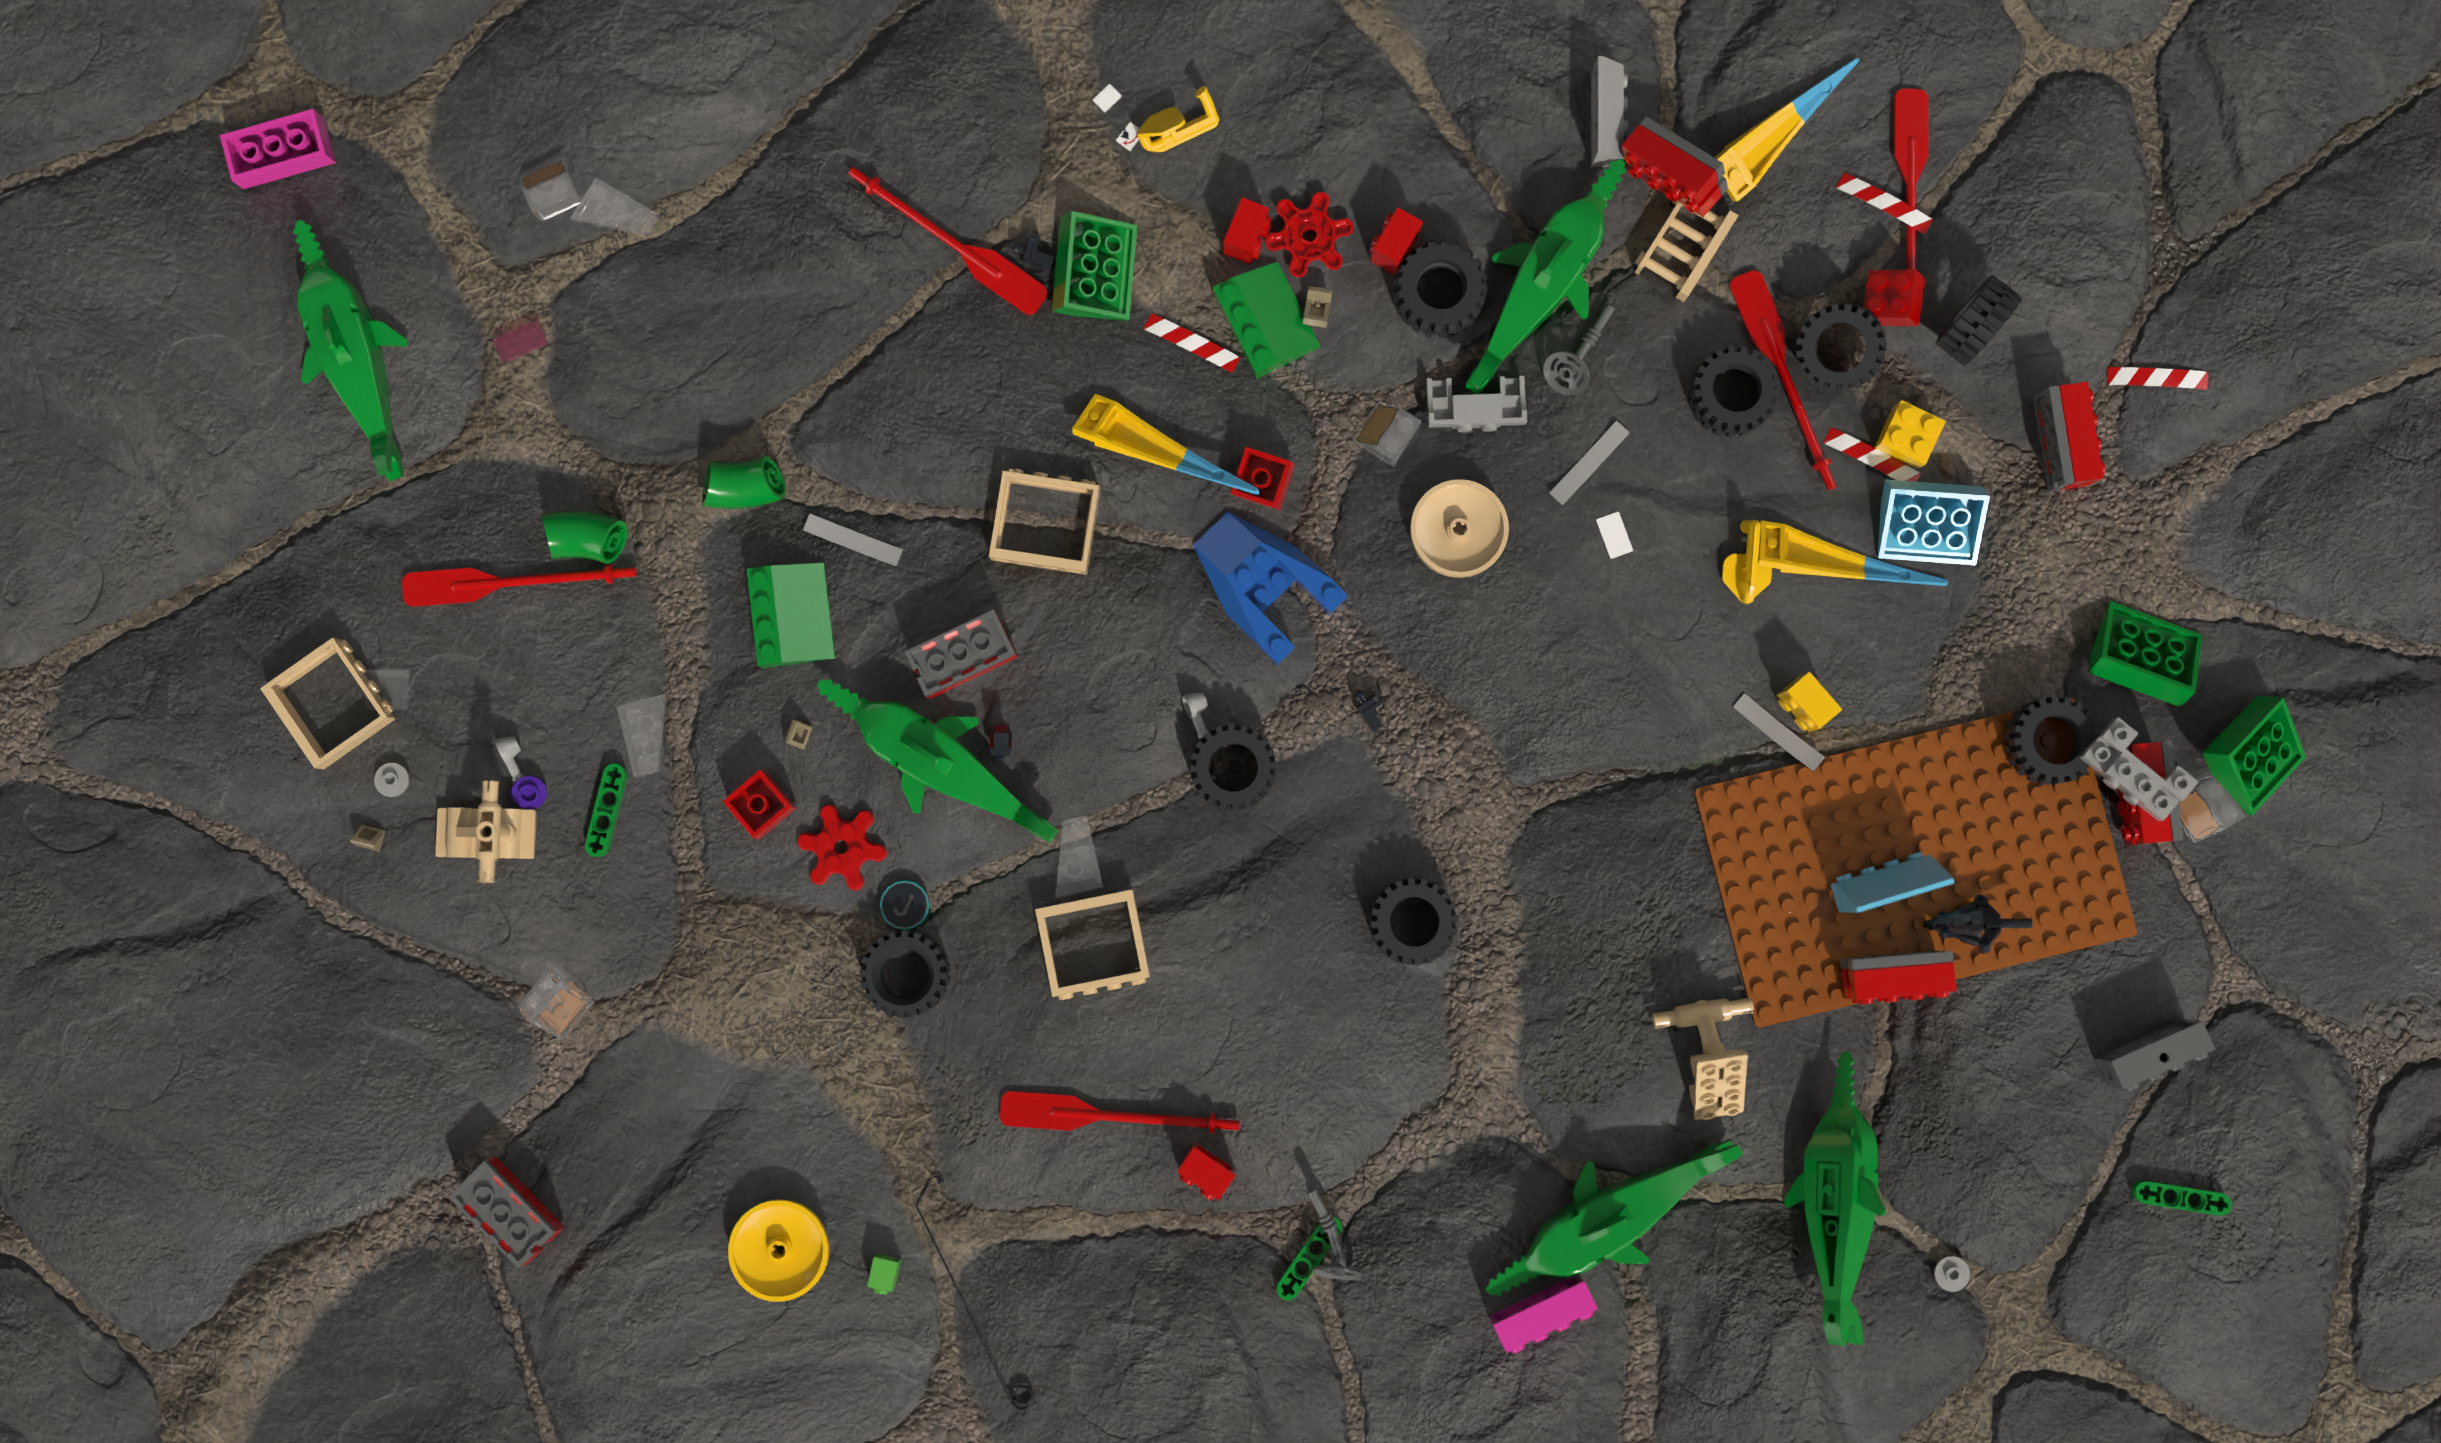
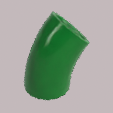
(742, 484)
(584, 535)

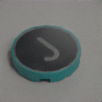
(904, 905)

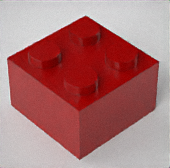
(1246, 231)
(1396, 241)
(1895, 296)
(1267, 474)
(759, 804)
(1206, 1172)

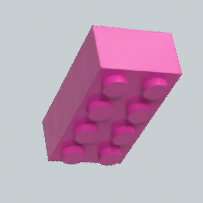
(277, 149)
(1543, 1313)

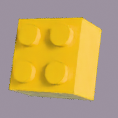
(1909, 434)
(1808, 702)

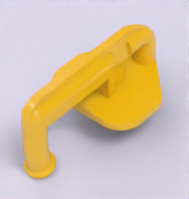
(1172, 127)
(1742, 571)

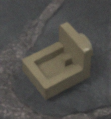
(1317, 307)

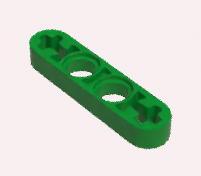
(602, 809)
(2181, 1197)
(1305, 1255)

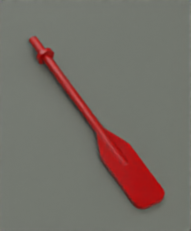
(1911, 151)
(984, 264)
(1769, 338)
(471, 584)
(1070, 1112)

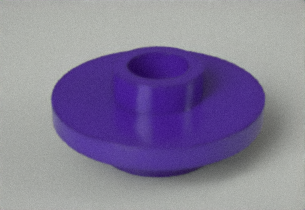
(529, 792)

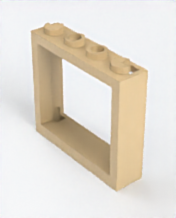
(1040, 480)
(295, 724)
(1112, 982)

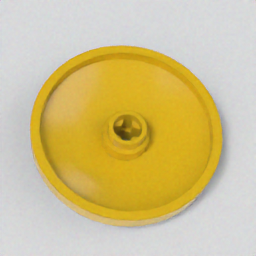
(760, 1264)

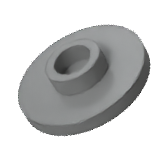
(392, 779)
(1951, 1273)

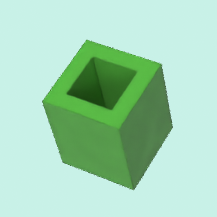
(884, 1273)

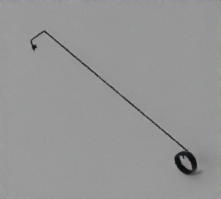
(1020, 1386)

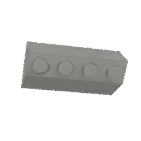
(1608, 111)

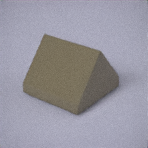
(798, 734)
(368, 838)

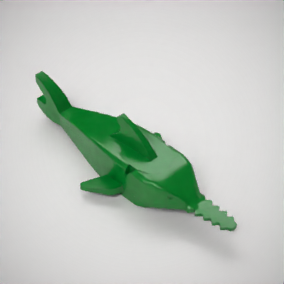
(1548, 273)
(347, 349)
(933, 757)
(1840, 1203)
(1609, 1219)

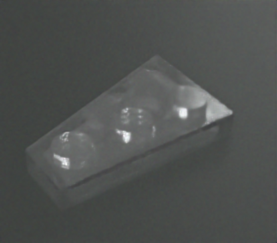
(610, 208)
(643, 733)
(1077, 860)

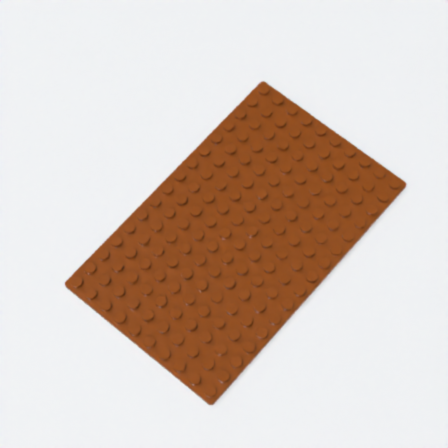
(1939, 793)

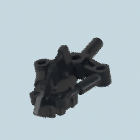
(1969, 922)

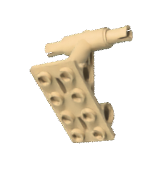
(486, 832)
(1717, 1072)

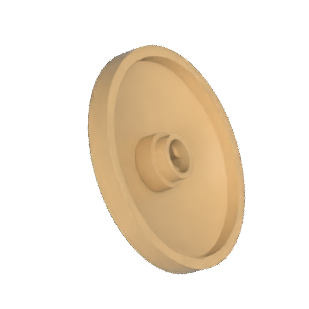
(1459, 528)

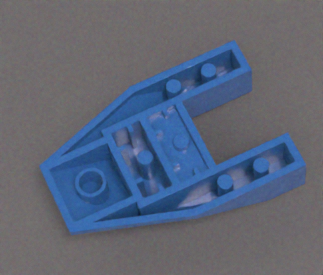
(1252, 571)

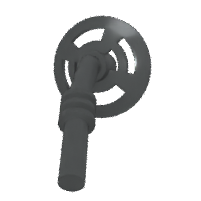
(1572, 366)
(1337, 1268)

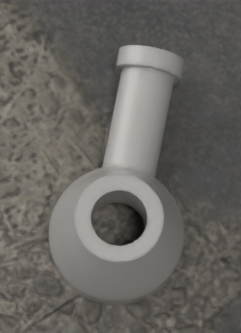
(1194, 705)
(508, 749)

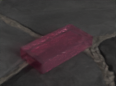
(520, 341)

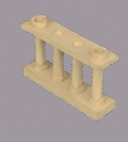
(1696, 264)

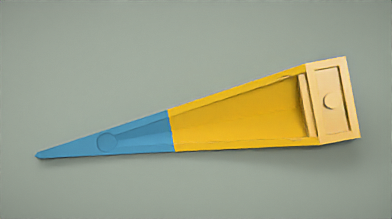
(1755, 150)
(1123, 432)
(1801, 553)

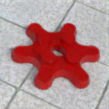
(1314, 219)
(858, 850)

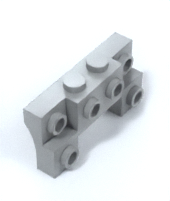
(1476, 410)
(2131, 776)

